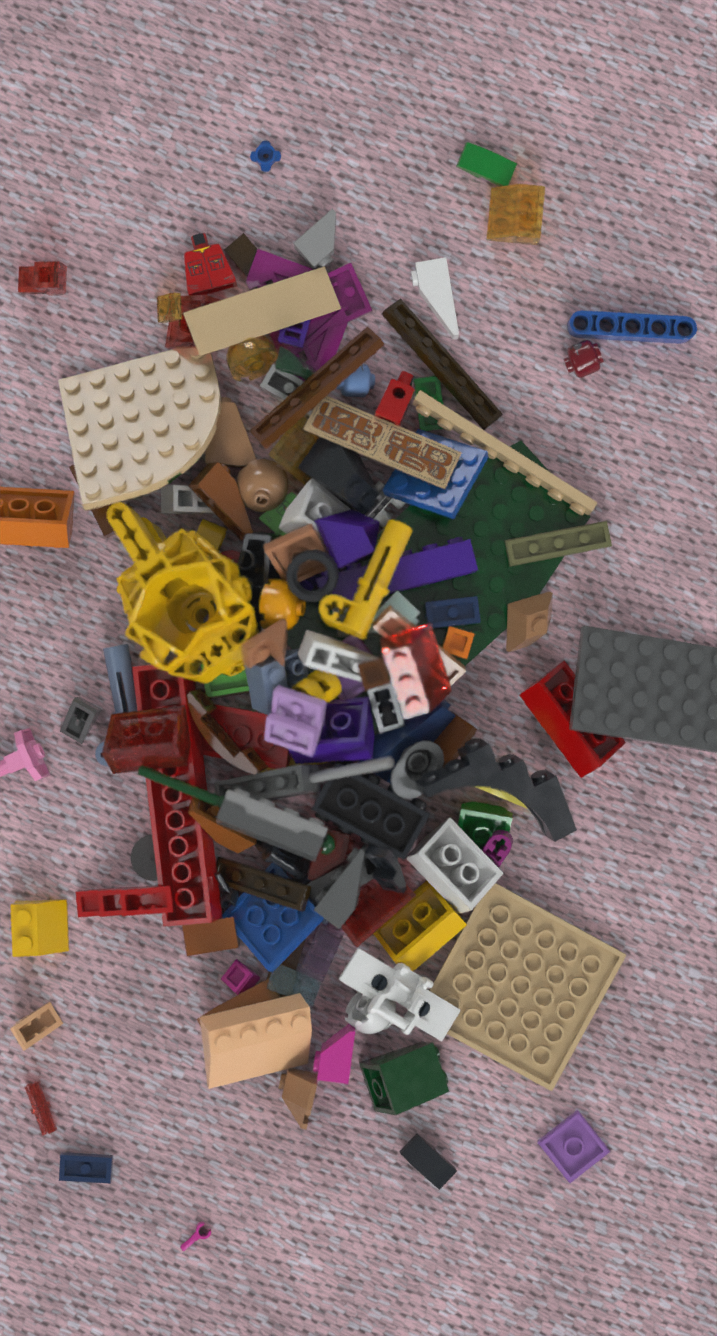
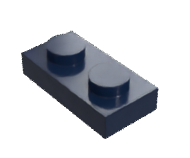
(452, 612)
(86, 1167)

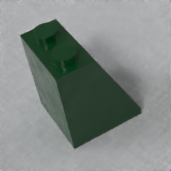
(404, 1078)

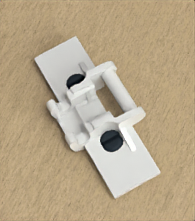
(405, 987)

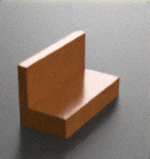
(210, 936)

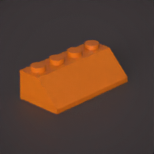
(36, 517)

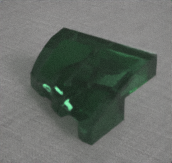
(292, 364)

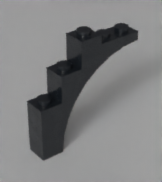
(480, 769)

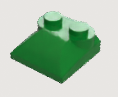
(481, 820)

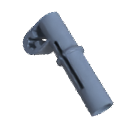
(117, 661)

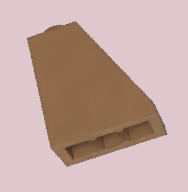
(230, 442)

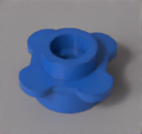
(265, 148)

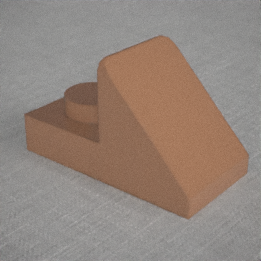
(269, 642)

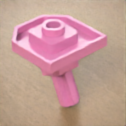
(27, 756)

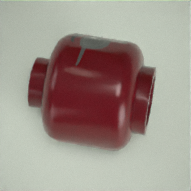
(583, 358)

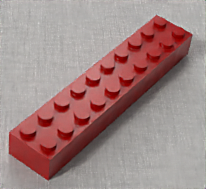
(180, 844)

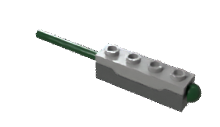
(257, 818)

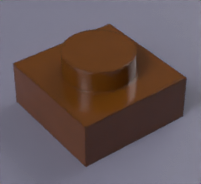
(373, 674)

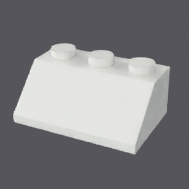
(309, 505)
(454, 866)

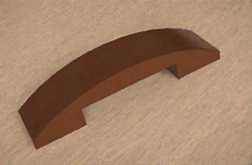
(201, 710)

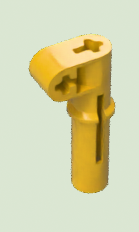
(361, 612)

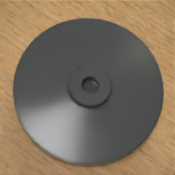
(144, 859)

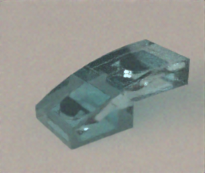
(291, 982)

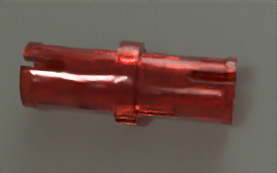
(40, 1108)

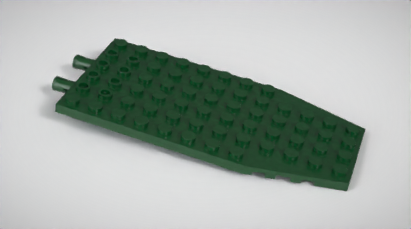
(495, 510)

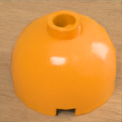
(280, 603)

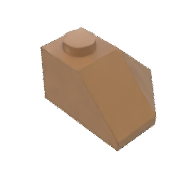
(528, 620)
(299, 1093)

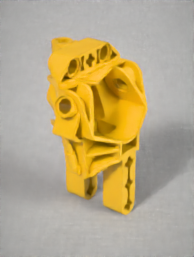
(164, 583)

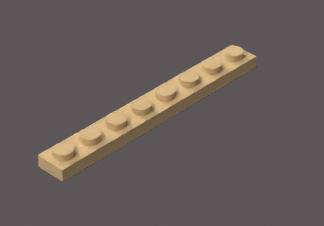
(512, 459)

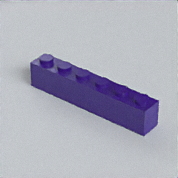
(413, 570)

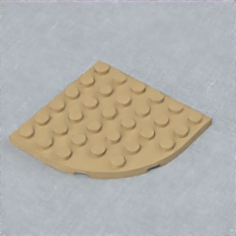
(139, 422)

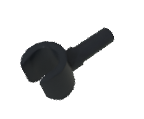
(229, 895)

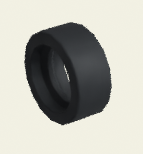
(300, 591)

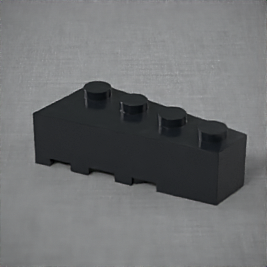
(257, 569)

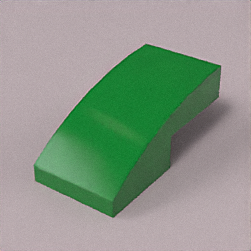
(486, 164)
(431, 386)

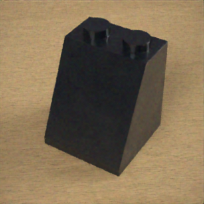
(341, 474)

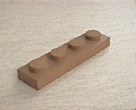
(393, 622)

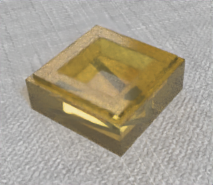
(169, 307)

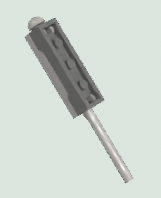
(294, 779)

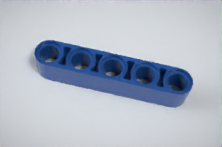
(643, 322)

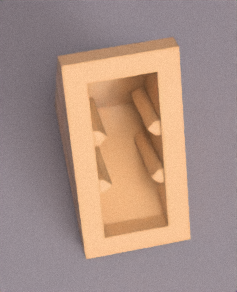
(36, 1026)

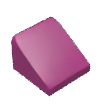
(240, 977)

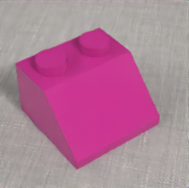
(335, 1057)

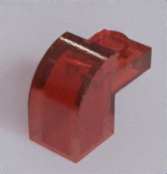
(43, 278)

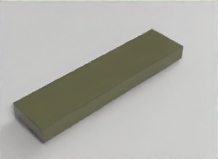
(558, 543)

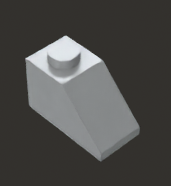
(318, 242)

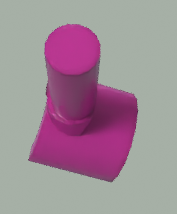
(196, 1236)

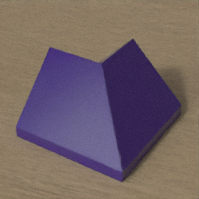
(348, 536)

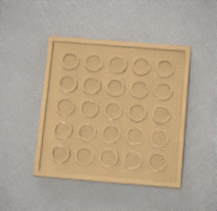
(524, 984)

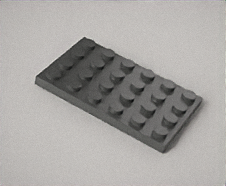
(645, 689)

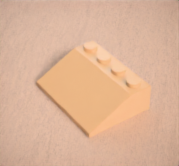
(256, 1039)

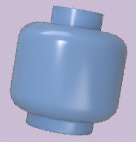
(358, 383)

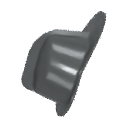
(413, 764)

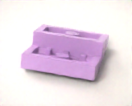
(295, 720)

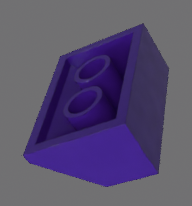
(345, 733)

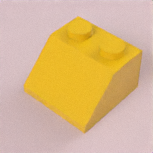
(39, 927)

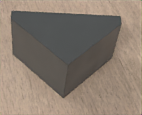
(80, 719)

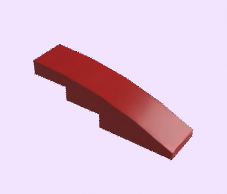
(124, 901)

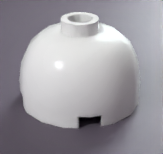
(363, 1020)

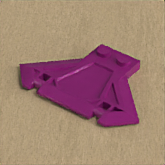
(326, 330)

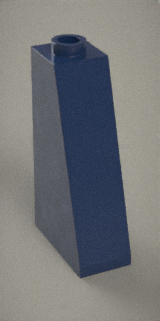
(416, 729)

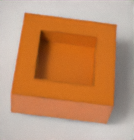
(458, 642)

